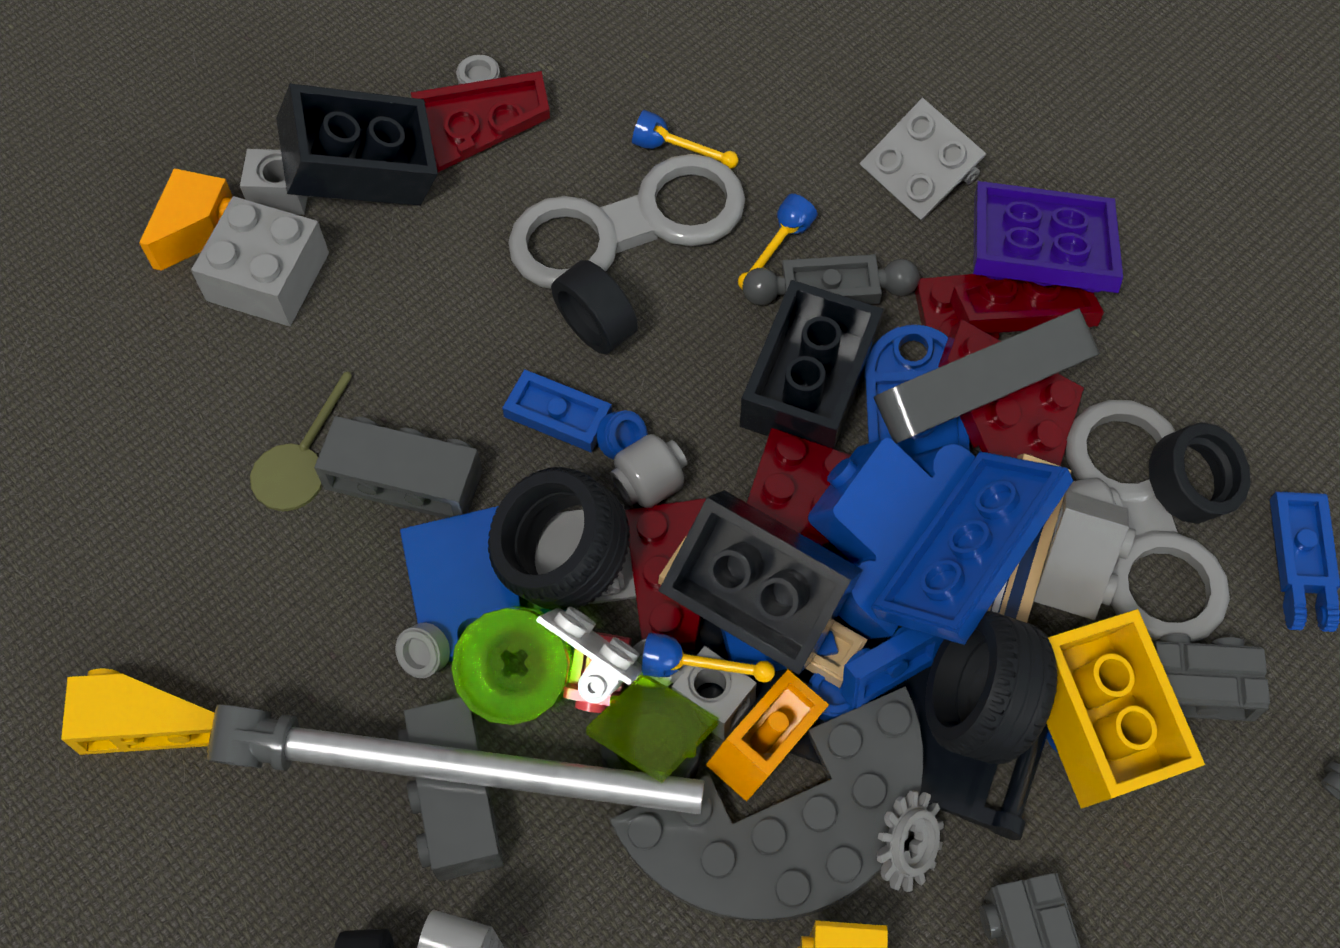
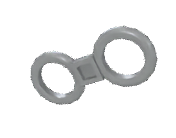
(632, 219)
(1153, 524)

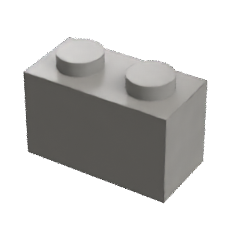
(1083, 555)

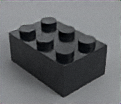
(355, 145)
(810, 365)
(760, 580)

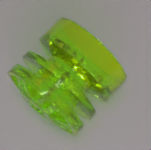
(482, 673)

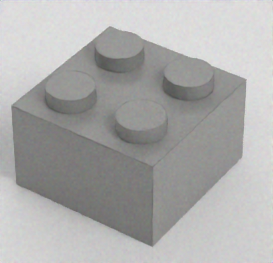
(260, 261)

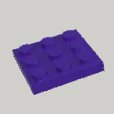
(1046, 237)

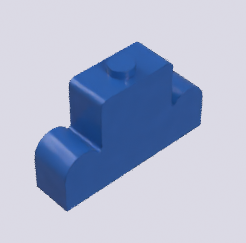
(877, 513)

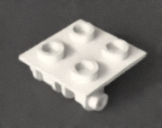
(611, 661)

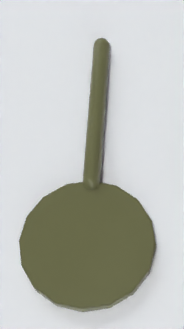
(286, 473)

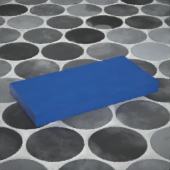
(972, 546)

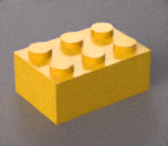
(1116, 711)

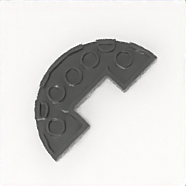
(799, 851)

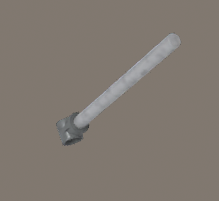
(252, 737)

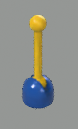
(652, 132)
(794, 217)
(665, 657)

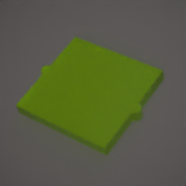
(652, 727)

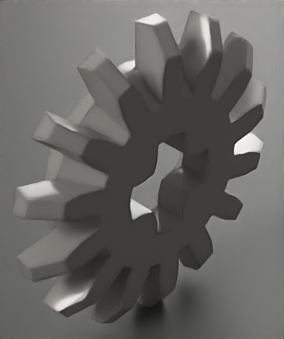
(903, 865)

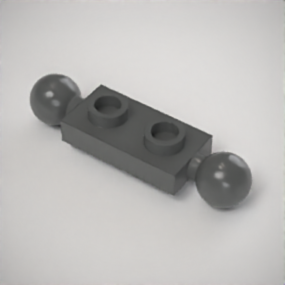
(843, 275)

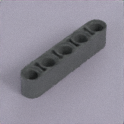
(986, 375)

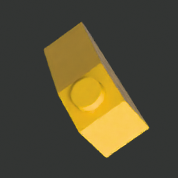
(125, 715)

